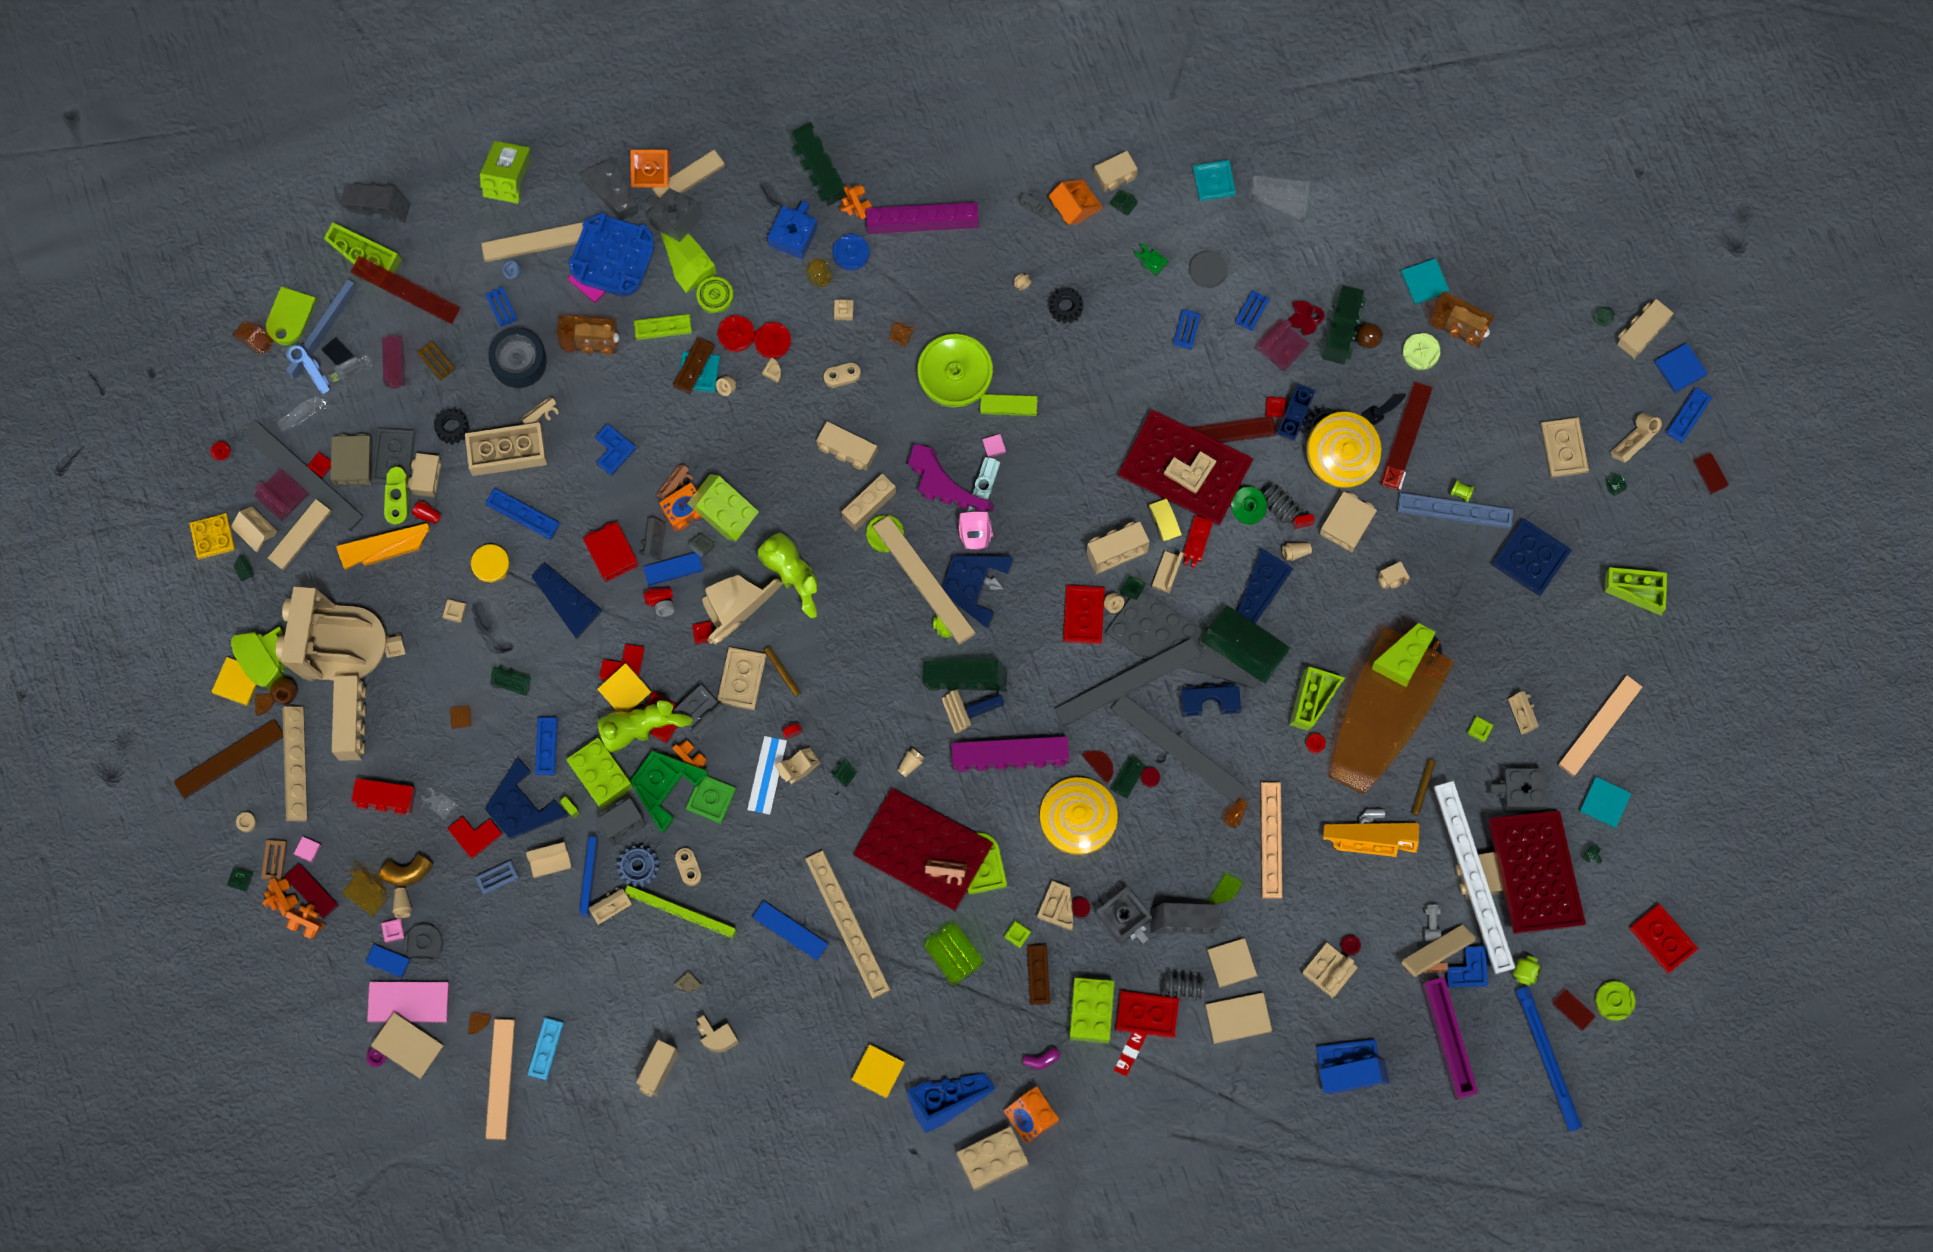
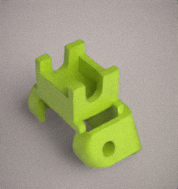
(259, 657)

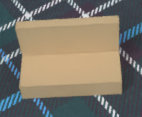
(253, 528)
(1167, 572)
(549, 859)

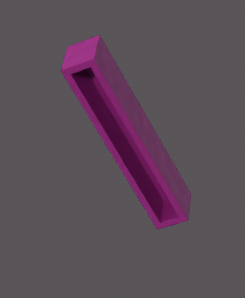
(922, 218)
(1010, 753)
(1450, 1039)

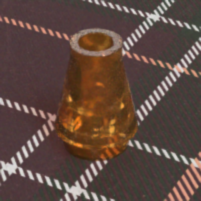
(1235, 814)

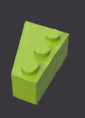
(1638, 587)
(1313, 696)

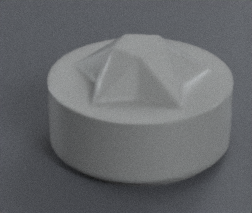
(664, 608)

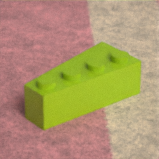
(353, 245)

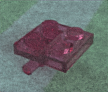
(1282, 345)
(280, 494)

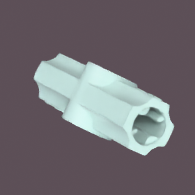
(987, 475)

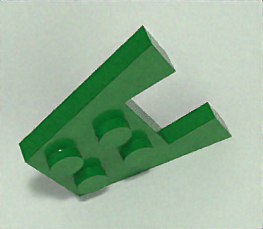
(657, 780)

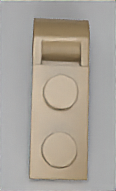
(1646, 428)

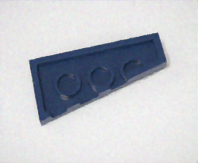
(1265, 582)
(567, 601)

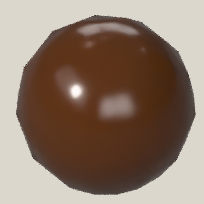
(1369, 335)
(283, 691)

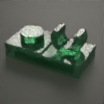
(510, 680)

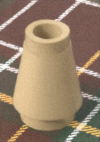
(1293, 551)
(910, 762)
(401, 903)

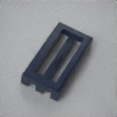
(985, 706)

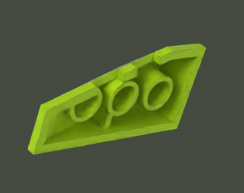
(688, 262)

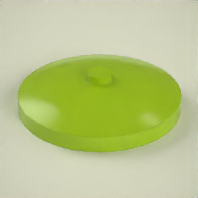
(955, 370)

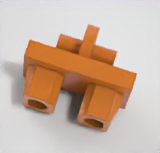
(858, 207)
(683, 752)
(278, 899)
(306, 917)

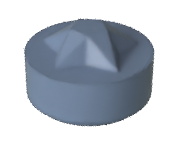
(512, 269)

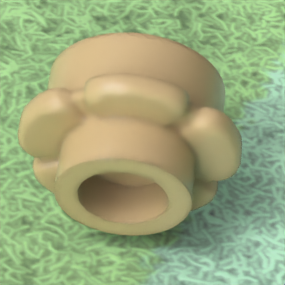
(1022, 281)

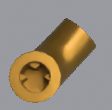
(406, 875)

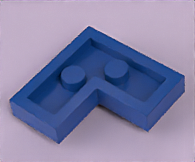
(618, 449)
(1473, 974)

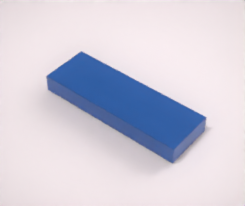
(1689, 415)
(673, 569)
(546, 746)
(1344, 1051)

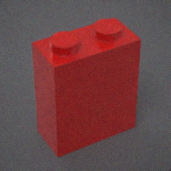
(610, 551)

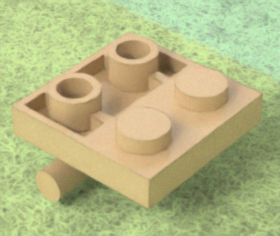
(1330, 970)

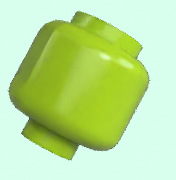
(1527, 970)

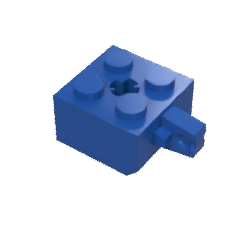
(793, 221)

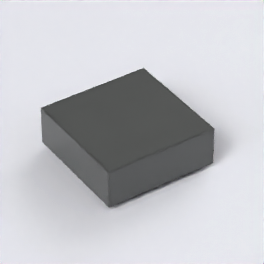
(701, 545)

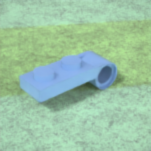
(311, 367)

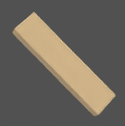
(692, 174)
(299, 534)
(1438, 950)

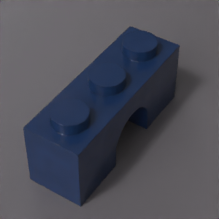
(1227, 697)

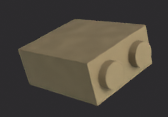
(351, 460)

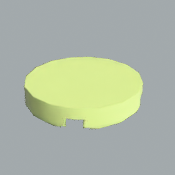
(1421, 351)

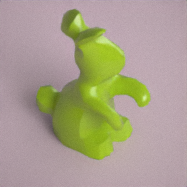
(782, 556)
(621, 728)

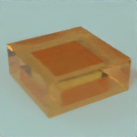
(460, 717)

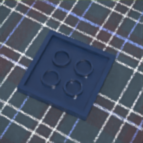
(1531, 557)

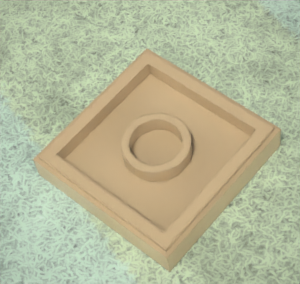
(1232, 963)

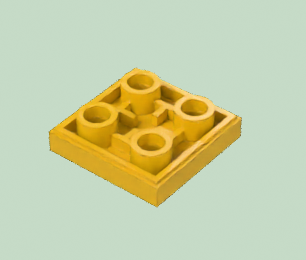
(212, 536)
(234, 683)
(624, 689)
(878, 1071)

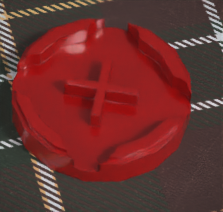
(736, 333)
(772, 340)

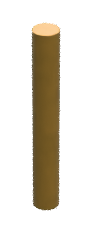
(782, 671)
(1423, 787)

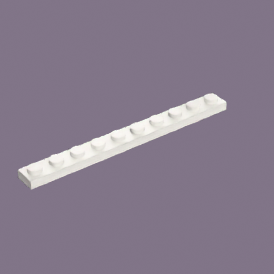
(1474, 877)

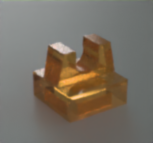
(901, 334)

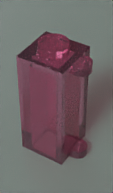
(393, 362)

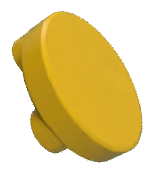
(490, 563)

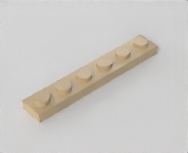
(294, 764)

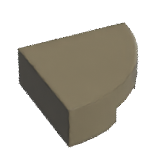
(688, 983)

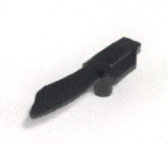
(1376, 414)

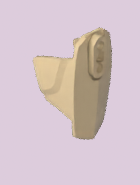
(733, 602)

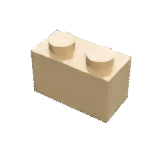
(1115, 171)
(425, 475)

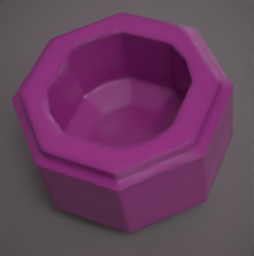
(375, 1058)

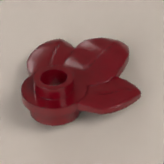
(1303, 317)

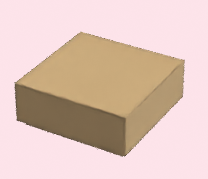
(454, 611)

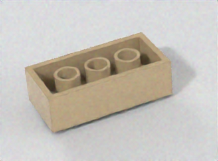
(506, 449)
(348, 718)

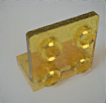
(365, 895)

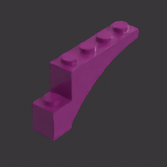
(939, 485)

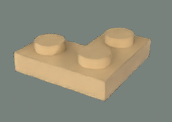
(1191, 476)

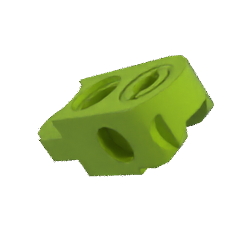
(396, 480)

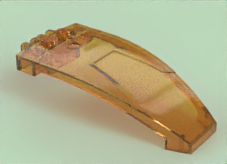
(1384, 715)

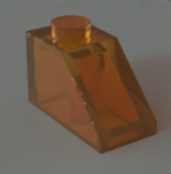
(253, 337)

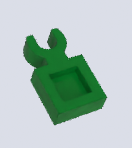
(1152, 261)

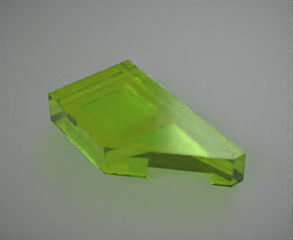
(1226, 890)

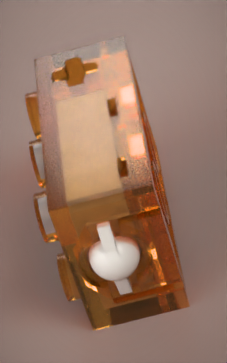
(1461, 319)
(588, 335)

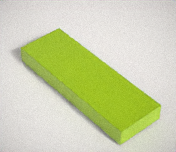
(662, 326)
(1008, 405)

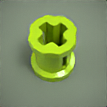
(1462, 490)

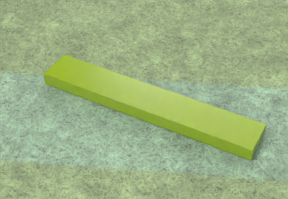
(680, 912)

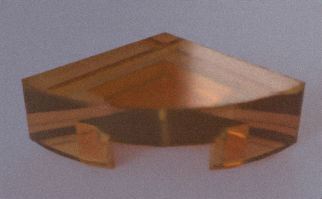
(263, 704)
(477, 1023)

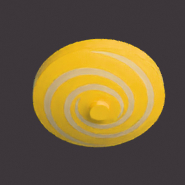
(1344, 449)
(1078, 816)

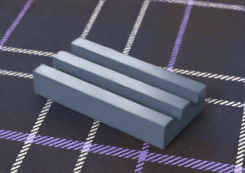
(498, 885)

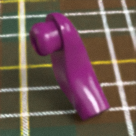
(1042, 1061)

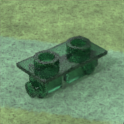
(1128, 777)

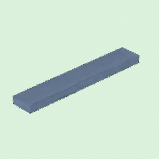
(323, 326)
(1455, 510)

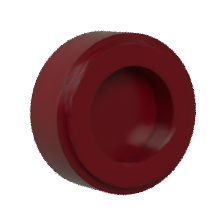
(1150, 777)
(1081, 908)
(1350, 945)

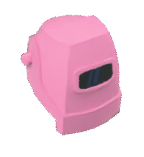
(975, 530)

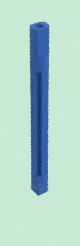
(1549, 1059)

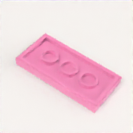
(410, 1000)

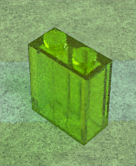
(953, 954)

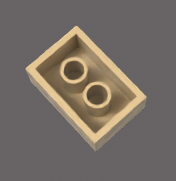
(1117, 547)
(992, 1159)

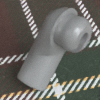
(1371, 814)

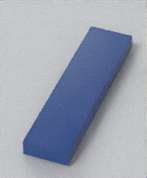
(522, 514)
(589, 876)
(790, 931)

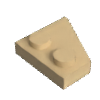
(1058, 906)

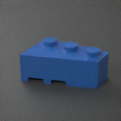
(1353, 1074)

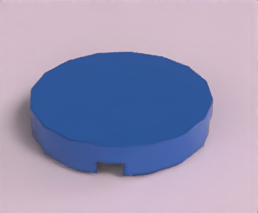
(851, 252)

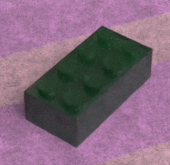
(1246, 644)

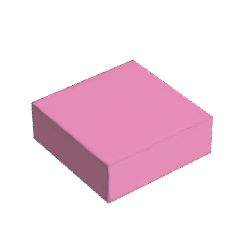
(994, 446)
(307, 849)
(393, 930)

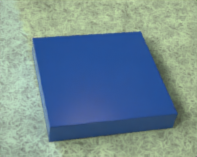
(1681, 368)

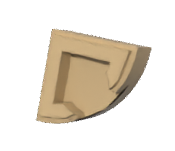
(772, 370)

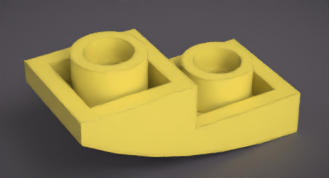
(1165, 519)

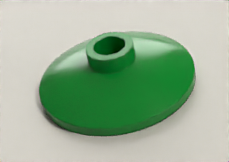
(1242, 509)

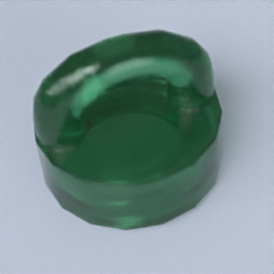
(1604, 316)
(1617, 483)
(1592, 853)

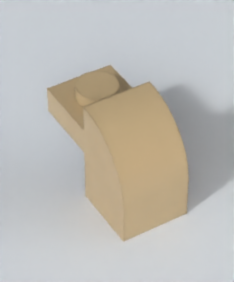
(798, 766)
(718, 1040)

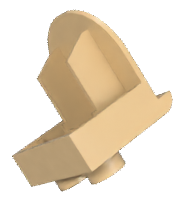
(328, 638)

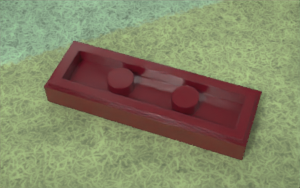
(311, 891)

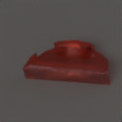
(1100, 764)

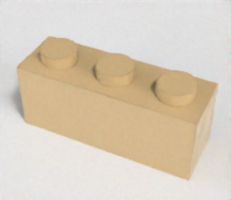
(1644, 328)
(846, 446)
(868, 502)

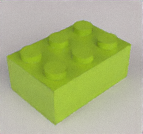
(723, 507)
(599, 774)
(1091, 1010)

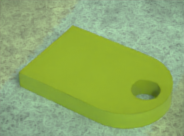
(289, 314)
(991, 874)

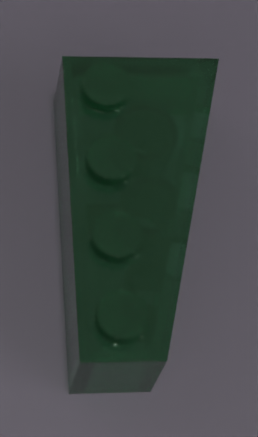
(817, 164)
(1343, 325)
(965, 675)

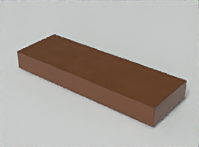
(694, 366)
(1038, 975)

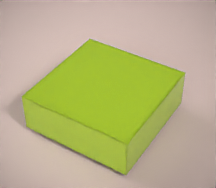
(1480, 729)
(569, 807)
(1017, 934)

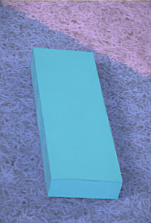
(545, 1049)

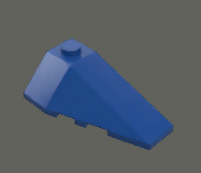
(942, 1101)

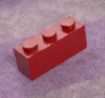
(383, 796)

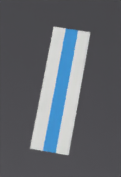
(766, 775)

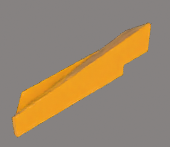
(382, 546)
(1373, 838)

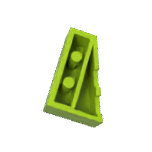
(1405, 655)

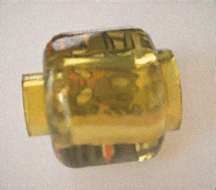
(819, 273)

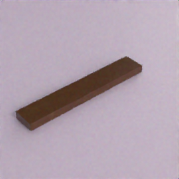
(229, 759)

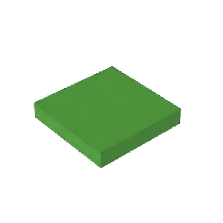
(711, 799)

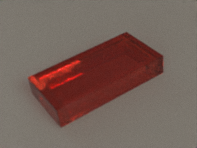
(1711, 473)
(1574, 1010)

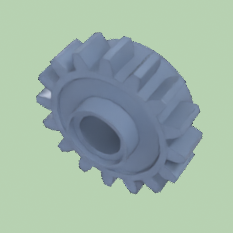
(645, 874)

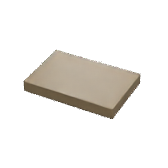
(1564, 447)
(741, 678)
(1238, 1018)
(407, 1045)

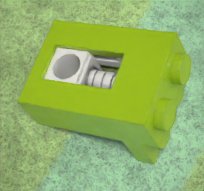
(504, 171)

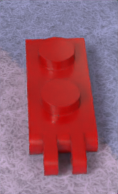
(1197, 540)

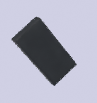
(336, 352)

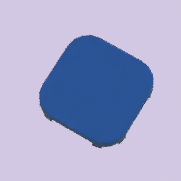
(612, 255)

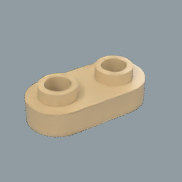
(842, 375)
(687, 867)

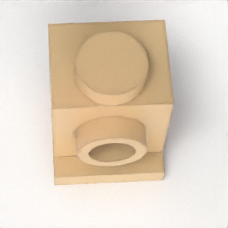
(1393, 576)

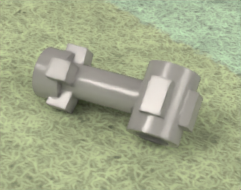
(1432, 933)

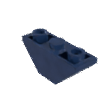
(1296, 412)

